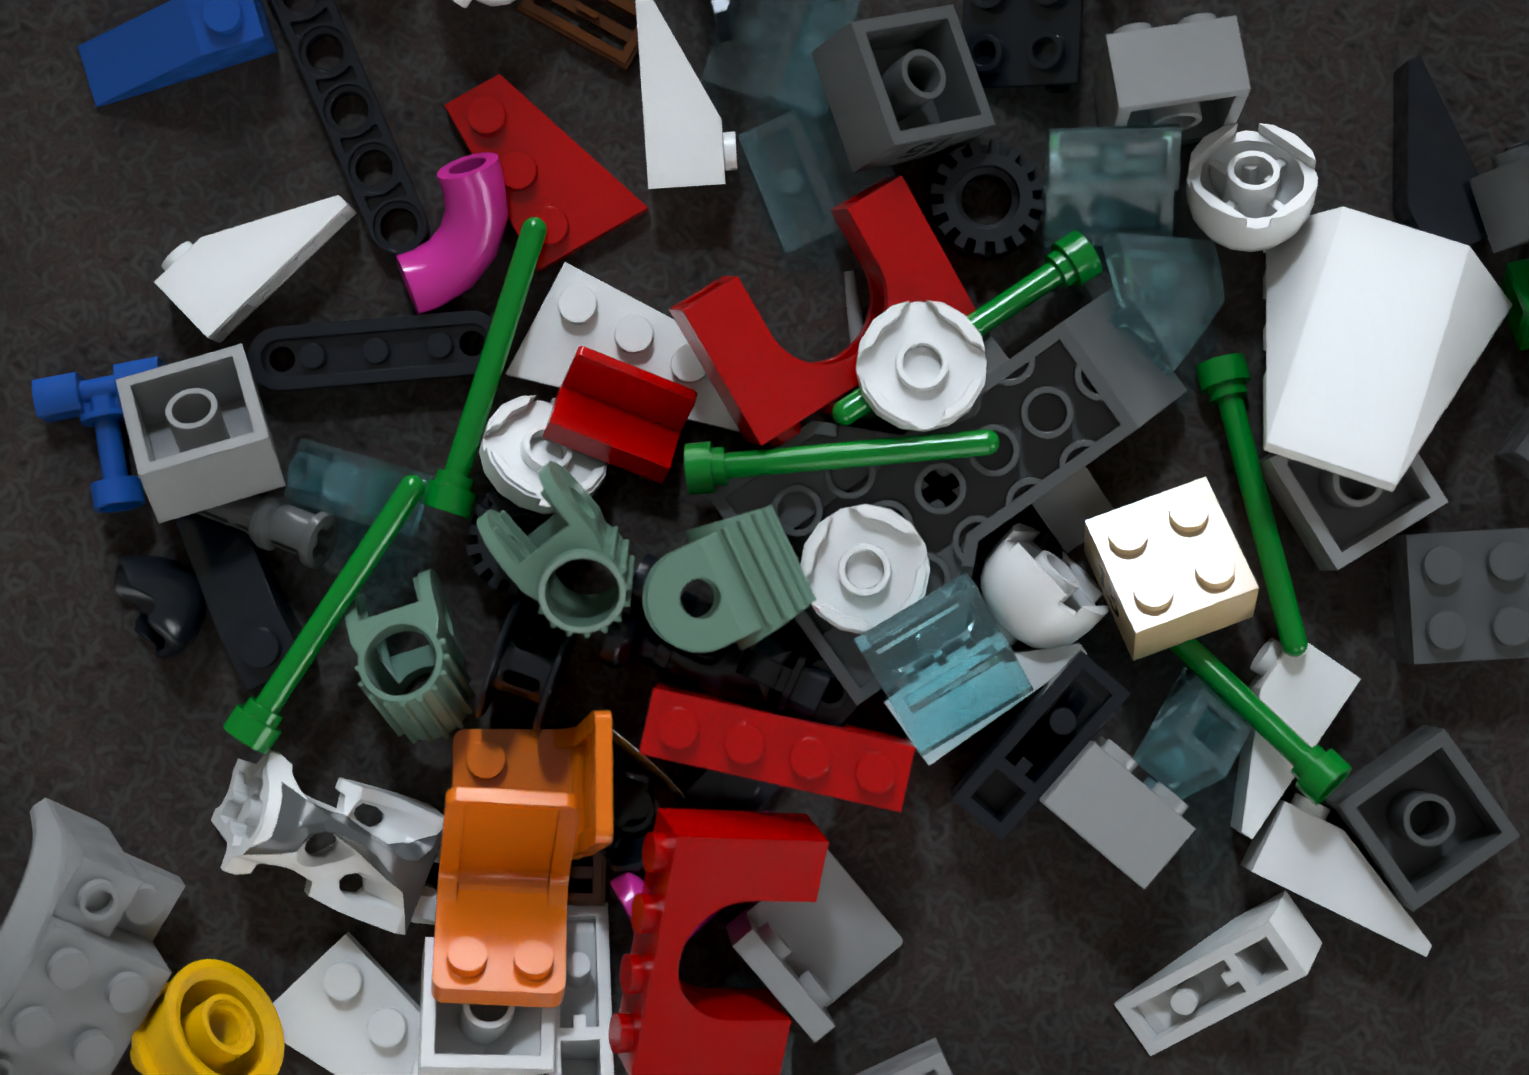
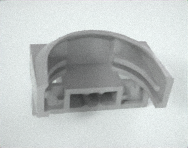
(79, 948)

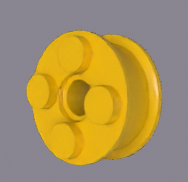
(210, 1024)

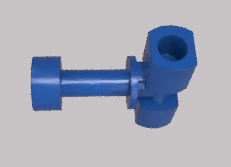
(98, 407)

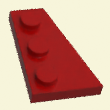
(543, 170)

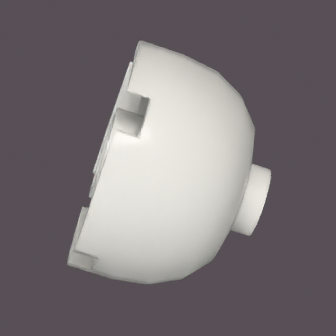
(1251, 186)
(1038, 594)

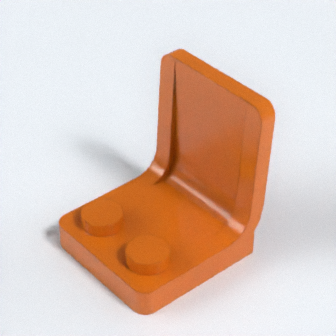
(557, 761)
(503, 897)

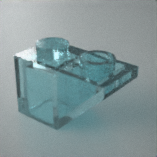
(347, 483)
(1192, 738)

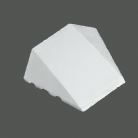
(1368, 341)

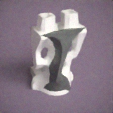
(271, 820)

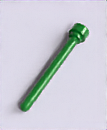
(1069, 263)
(1225, 383)
(713, 467)
(452, 486)
(259, 718)
(1317, 770)

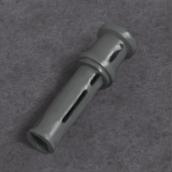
(278, 524)

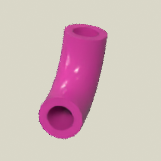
(467, 235)

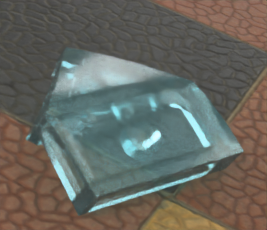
(1165, 291)

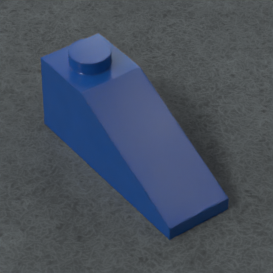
(175, 45)

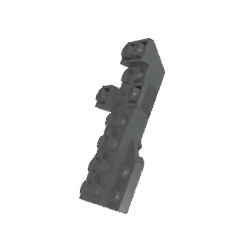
(1053, 416)

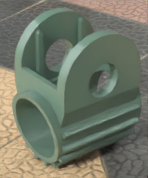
(570, 534)
(751, 578)
(446, 696)

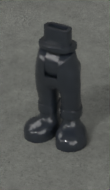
(755, 677)

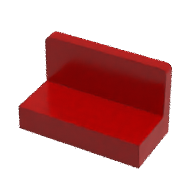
(619, 414)

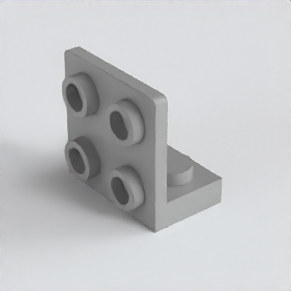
(814, 948)

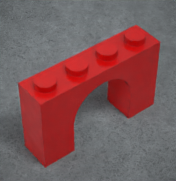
(766, 385)
(776, 748)
(693, 869)

